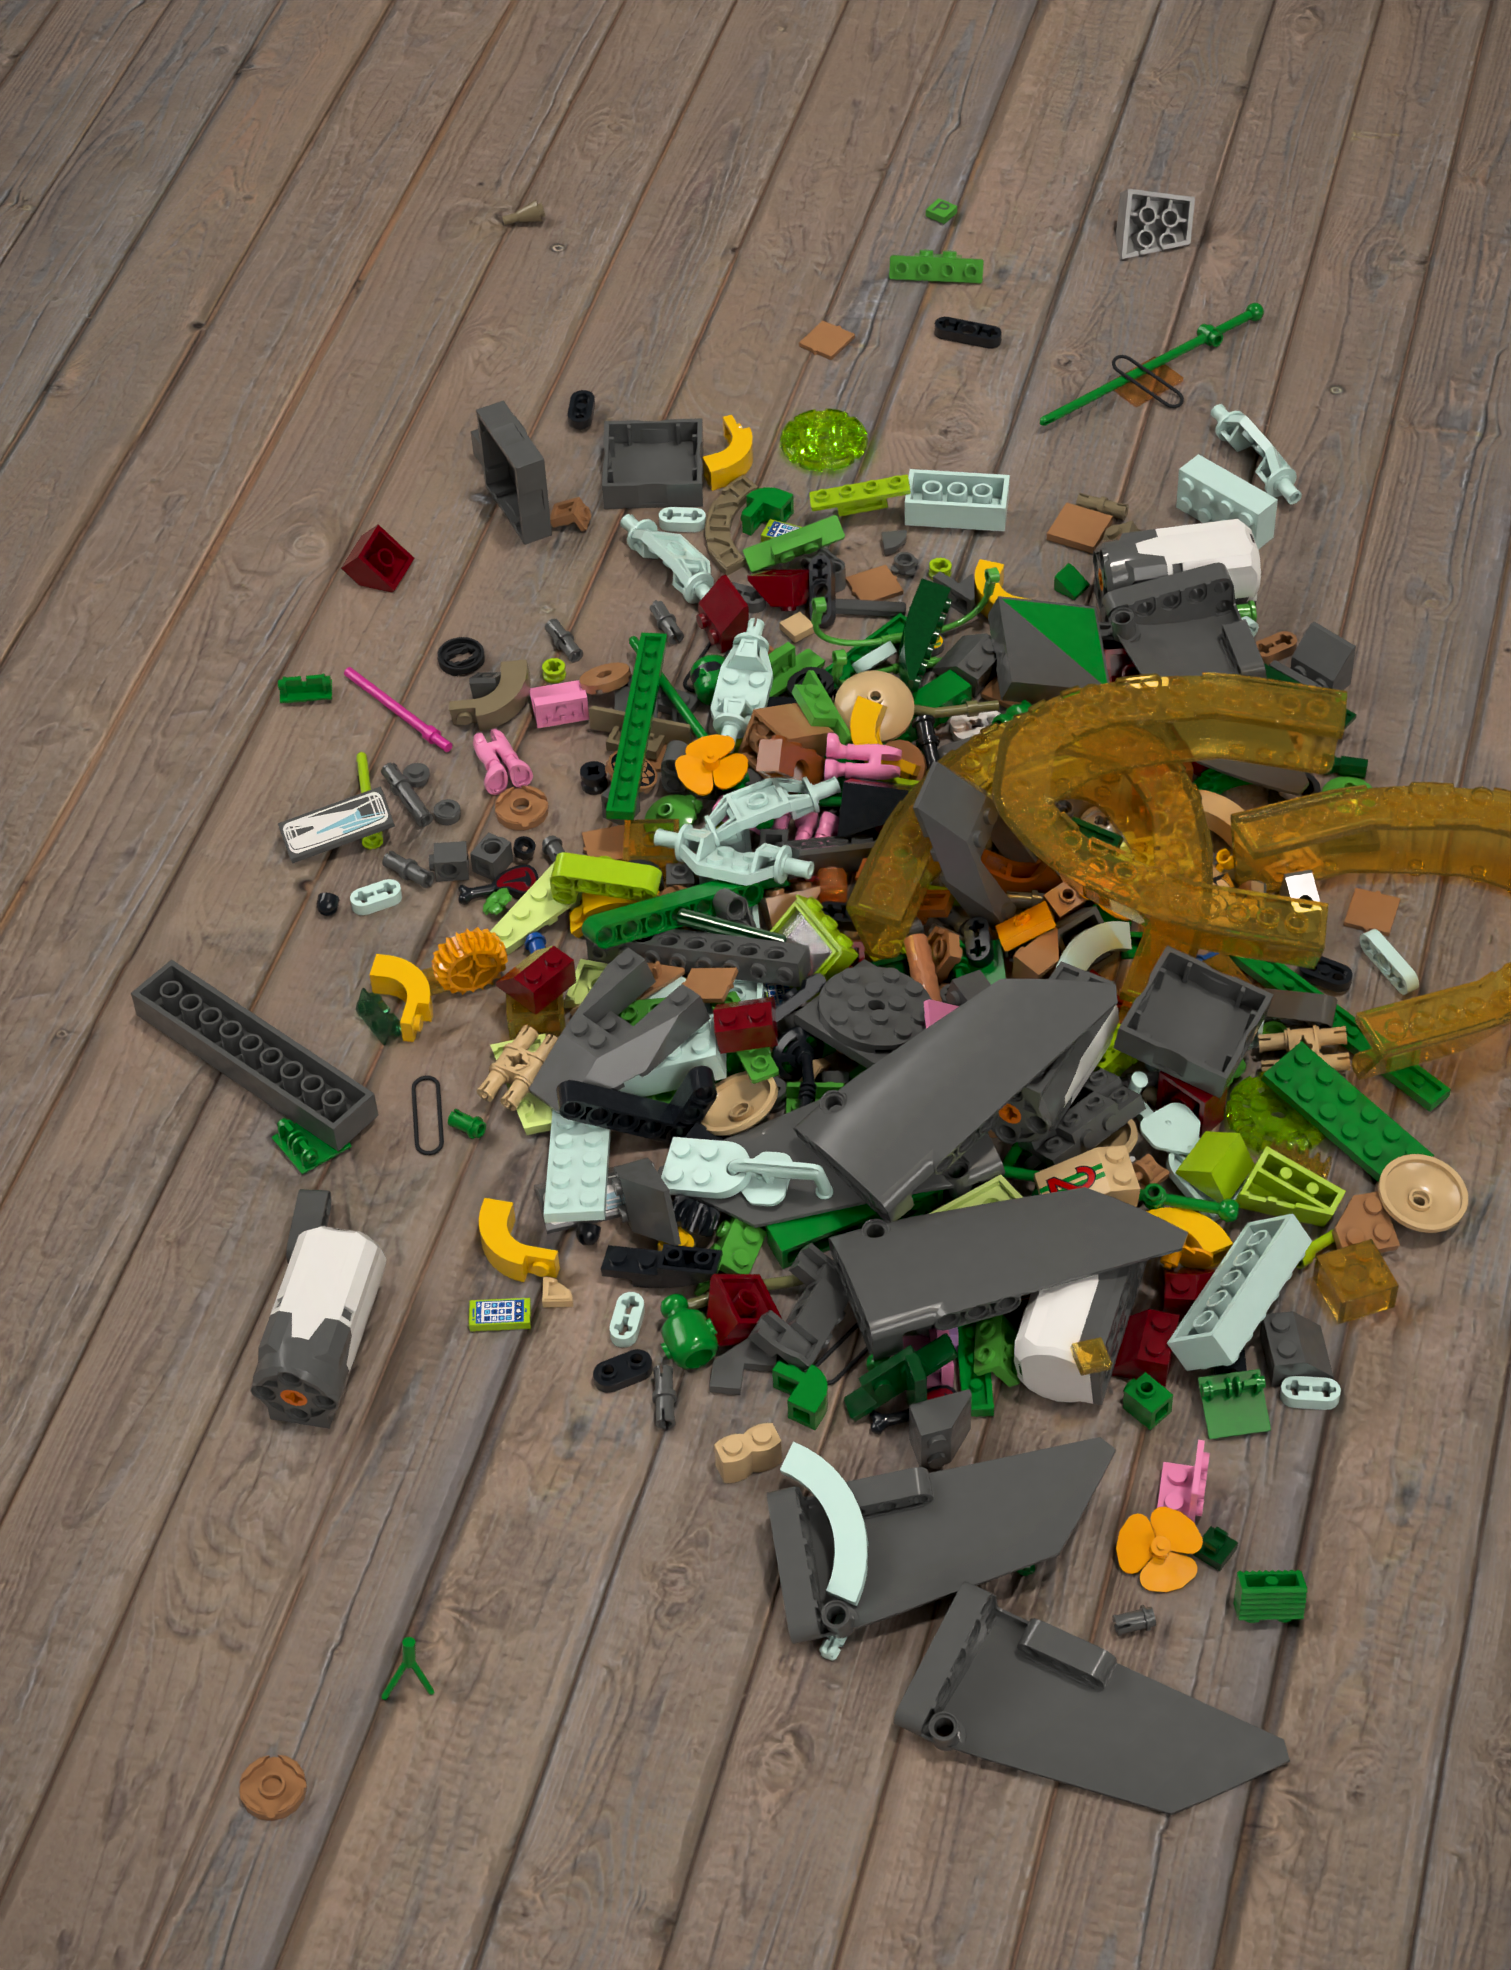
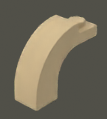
(1218, 813)

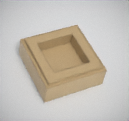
(797, 627)

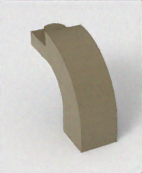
(498, 705)

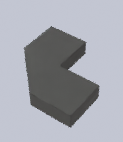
(729, 1368)

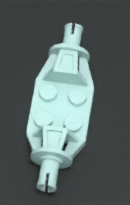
(1273, 469)
(689, 566)
(742, 682)
(764, 802)
(729, 865)

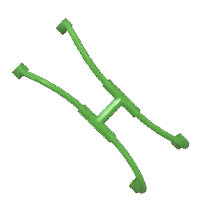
(840, 657)

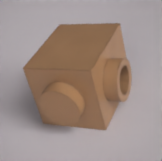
(1063, 901)

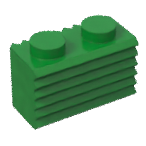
(1270, 1595)

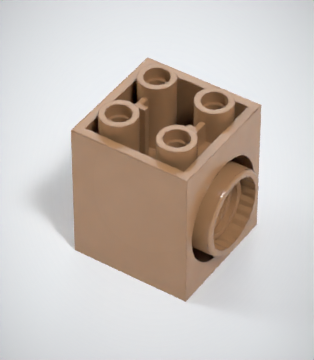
(785, 721)

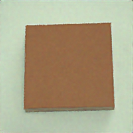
(1079, 527)

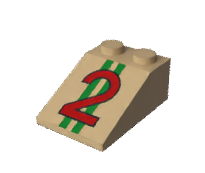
(1099, 1169)

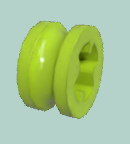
(937, 564)
(557, 665)

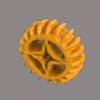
(469, 960)

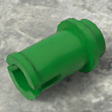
(471, 1125)

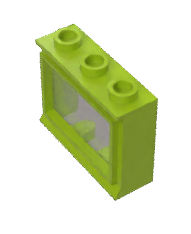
(808, 925)

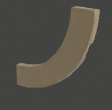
(719, 524)

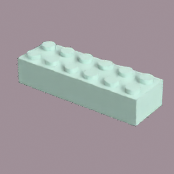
(1239, 1293)

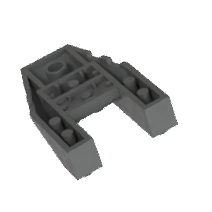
(959, 823)
(606, 1049)

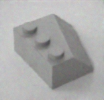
(1152, 222)

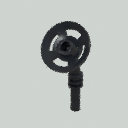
(799, 1056)

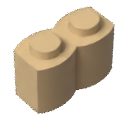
(747, 1453)

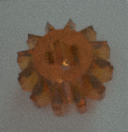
(832, 884)

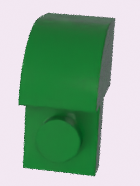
(765, 505)
(807, 1391)

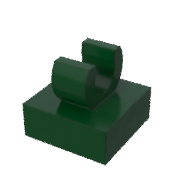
(1216, 1548)

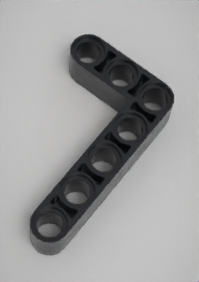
(639, 1114)

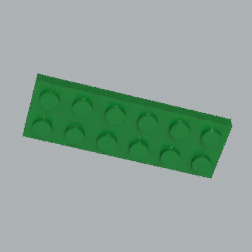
(1340, 1110)

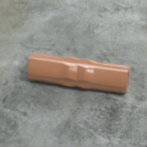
(921, 964)

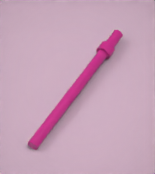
(428, 733)

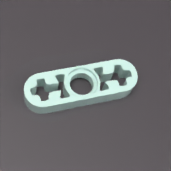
(1389, 961)

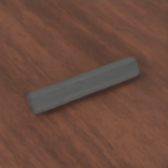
(870, 607)

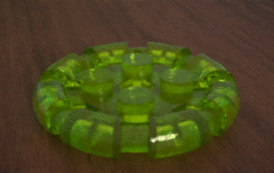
(804, 436)
(1262, 1121)

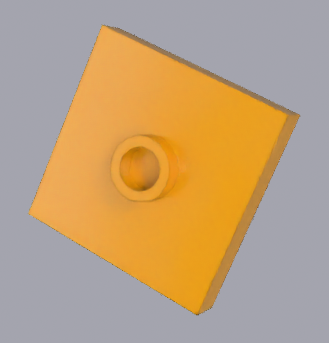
(1025, 926)

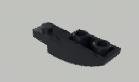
(661, 1269)

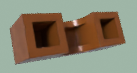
(789, 760)

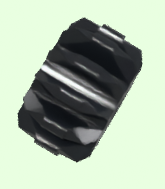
(695, 1215)

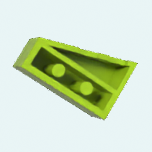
(1284, 1187)

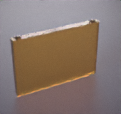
(1137, 396)

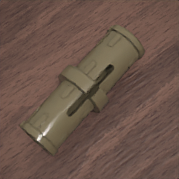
(1103, 505)

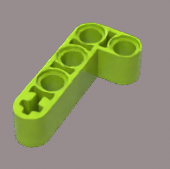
(602, 877)

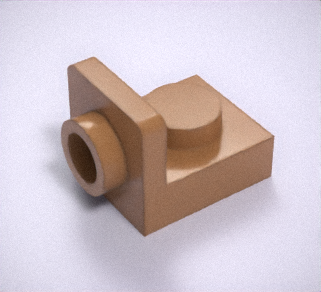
(571, 511)

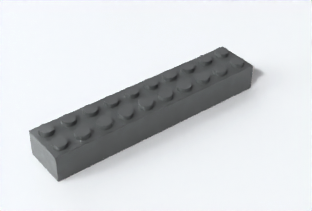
(255, 1055)

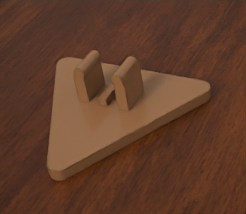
(663, 976)

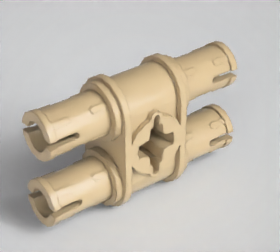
(1313, 1038)
(516, 1067)

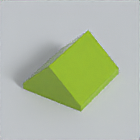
(1217, 1164)

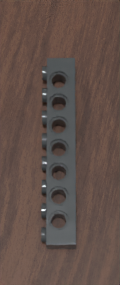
(755, 958)

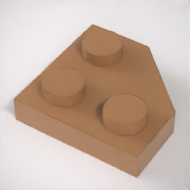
(944, 951)
(1365, 1220)

